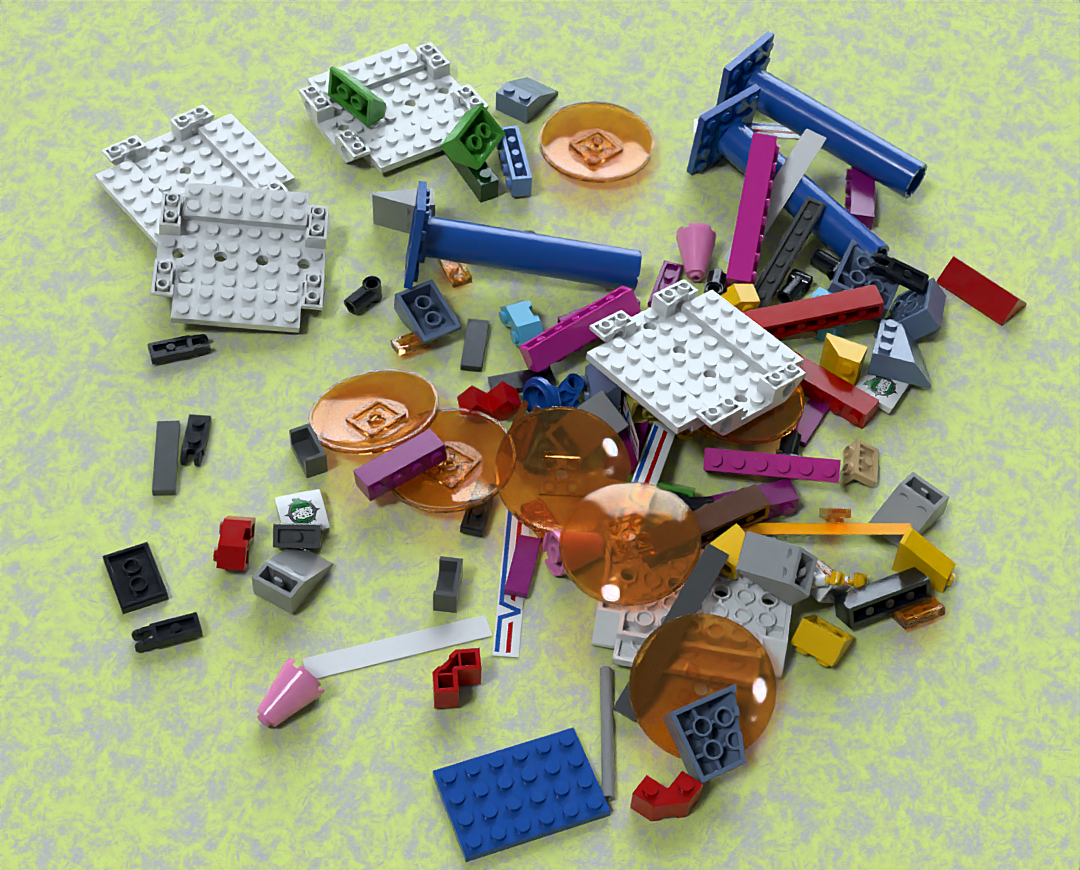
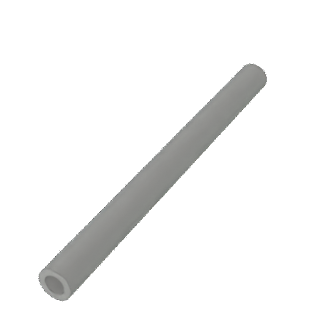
(607, 746)

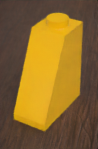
(920, 553)

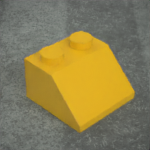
(843, 358)
(821, 640)

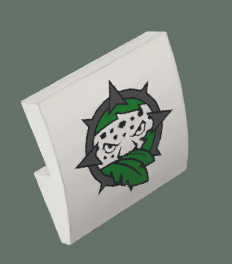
(884, 389)
(302, 508)

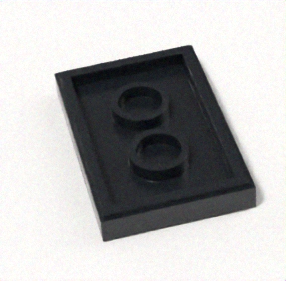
(135, 577)

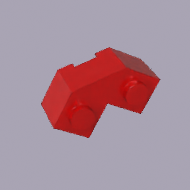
(498, 403)
(234, 542)
(459, 670)
(657, 802)

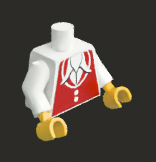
(830, 583)

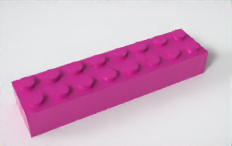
(752, 210)

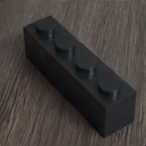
(882, 597)

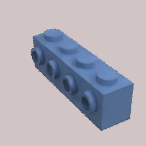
(514, 162)

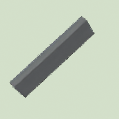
(166, 458)

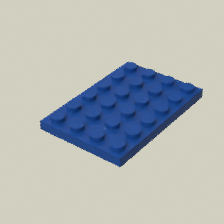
(520, 794)

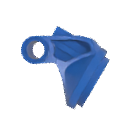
(543, 394)

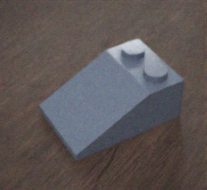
(523, 98)
(425, 312)

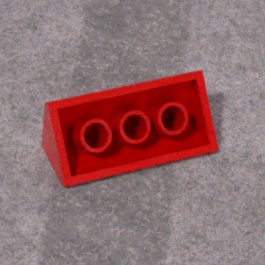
(980, 291)

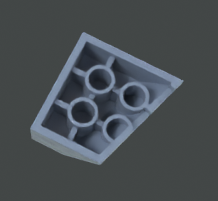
(855, 273)
(918, 312)
(898, 356)
(596, 381)
(708, 735)

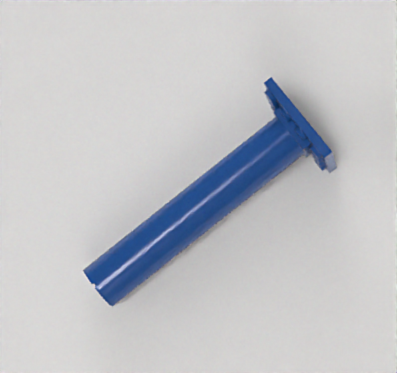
(799, 111)
(728, 134)
(514, 250)

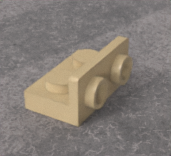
(860, 463)

